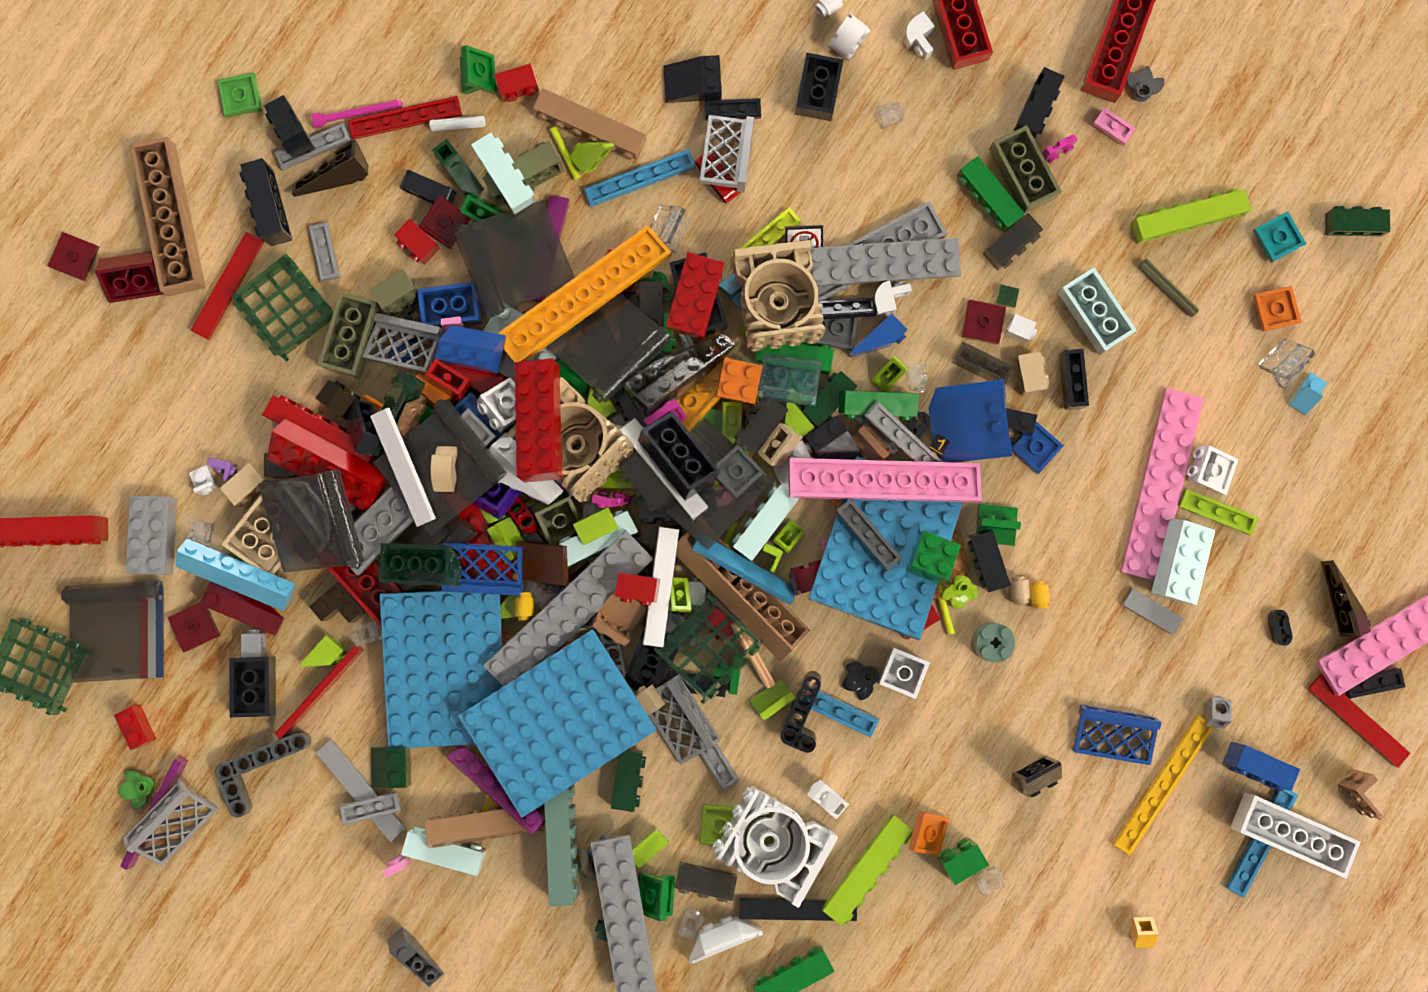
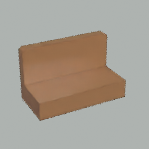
(870, 444)

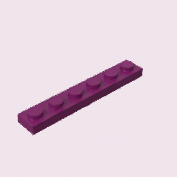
(489, 784)

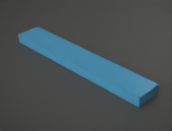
(639, 178)
(747, 570)
(1256, 851)

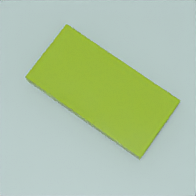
(714, 819)

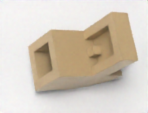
(443, 469)

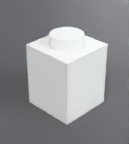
(1021, 329)

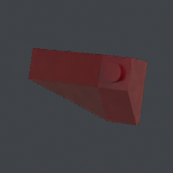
(242, 608)

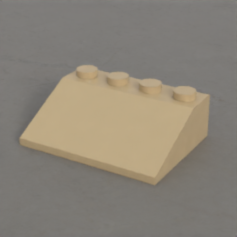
(253, 539)

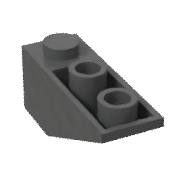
(414, 956)

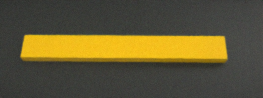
(1163, 786)

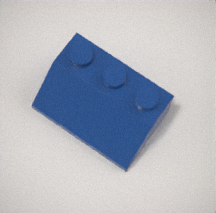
(471, 349)

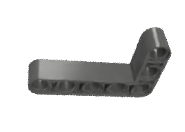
(254, 760)

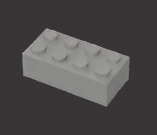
(151, 535)

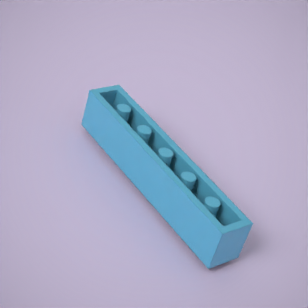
(234, 574)

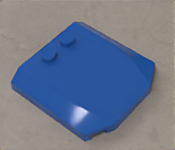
(972, 420)

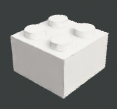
(903, 672)

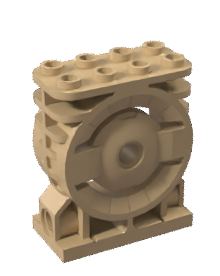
(762, 320)
(613, 450)

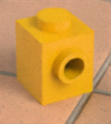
(1143, 932)

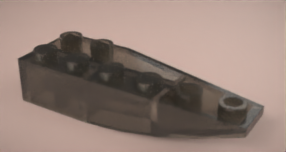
(676, 374)

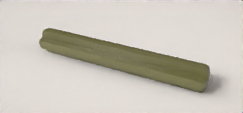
(1169, 288)

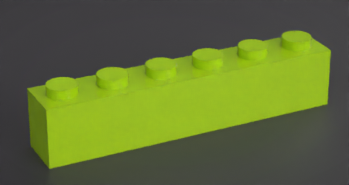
(1190, 216)
(867, 869)

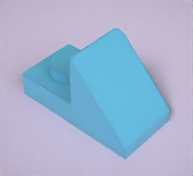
(732, 290)
(1308, 394)

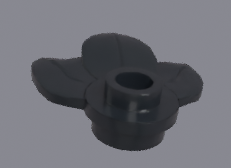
(857, 680)

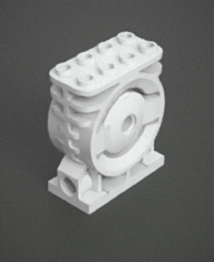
(798, 860)

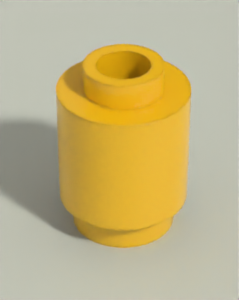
(1039, 595)
(524, 606)

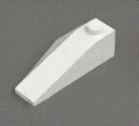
(505, 452)

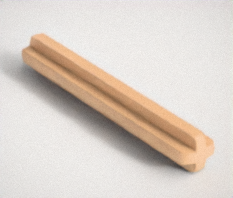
(755, 660)

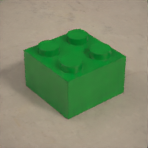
(933, 558)
(962, 861)

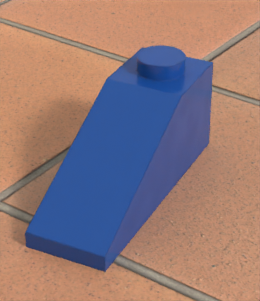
(883, 336)

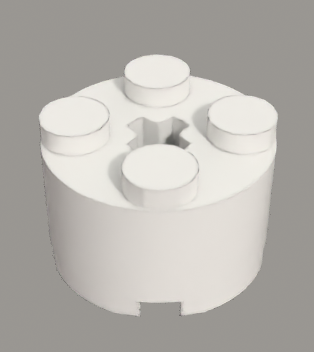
(848, 35)

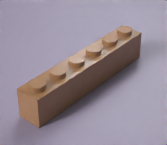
(589, 124)
(473, 827)

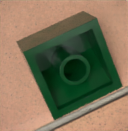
(390, 767)

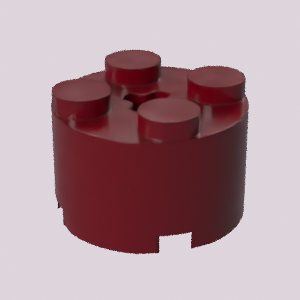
(803, 578)

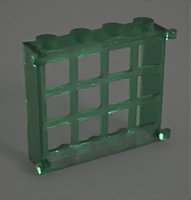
(308, 290)
(686, 629)
(28, 693)

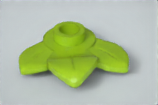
(960, 591)

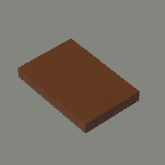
(544, 562)

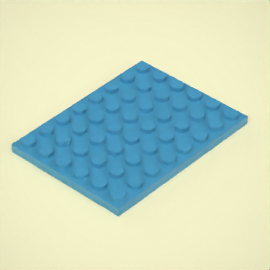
(860, 587)
(436, 663)
(557, 723)

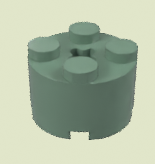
(1004, 642)

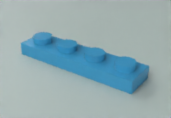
(843, 713)

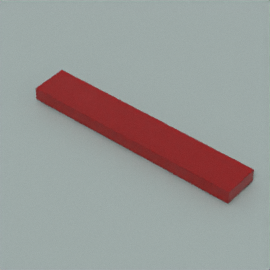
(404, 117)
(227, 286)
(319, 691)
(1360, 722)

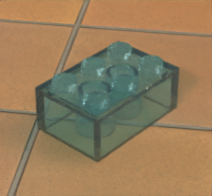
(789, 379)

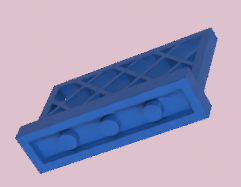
(488, 586)
(1116, 718)

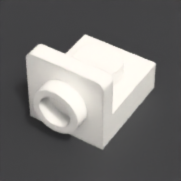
(203, 480)

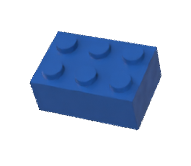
(450, 302)
(1261, 767)

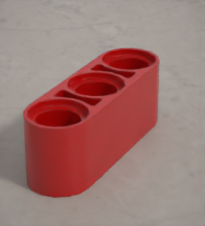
(725, 193)
(523, 516)

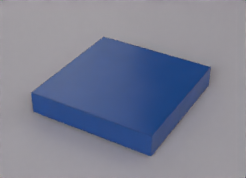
(1038, 449)

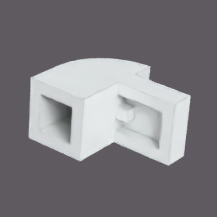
(915, 35)
(885, 296)
(827, 798)

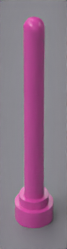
(321, 119)

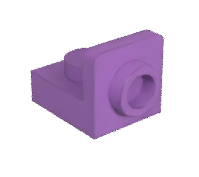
(221, 466)

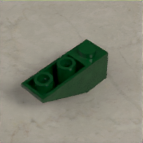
(457, 168)

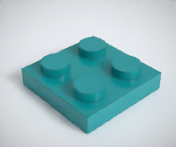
(1279, 237)

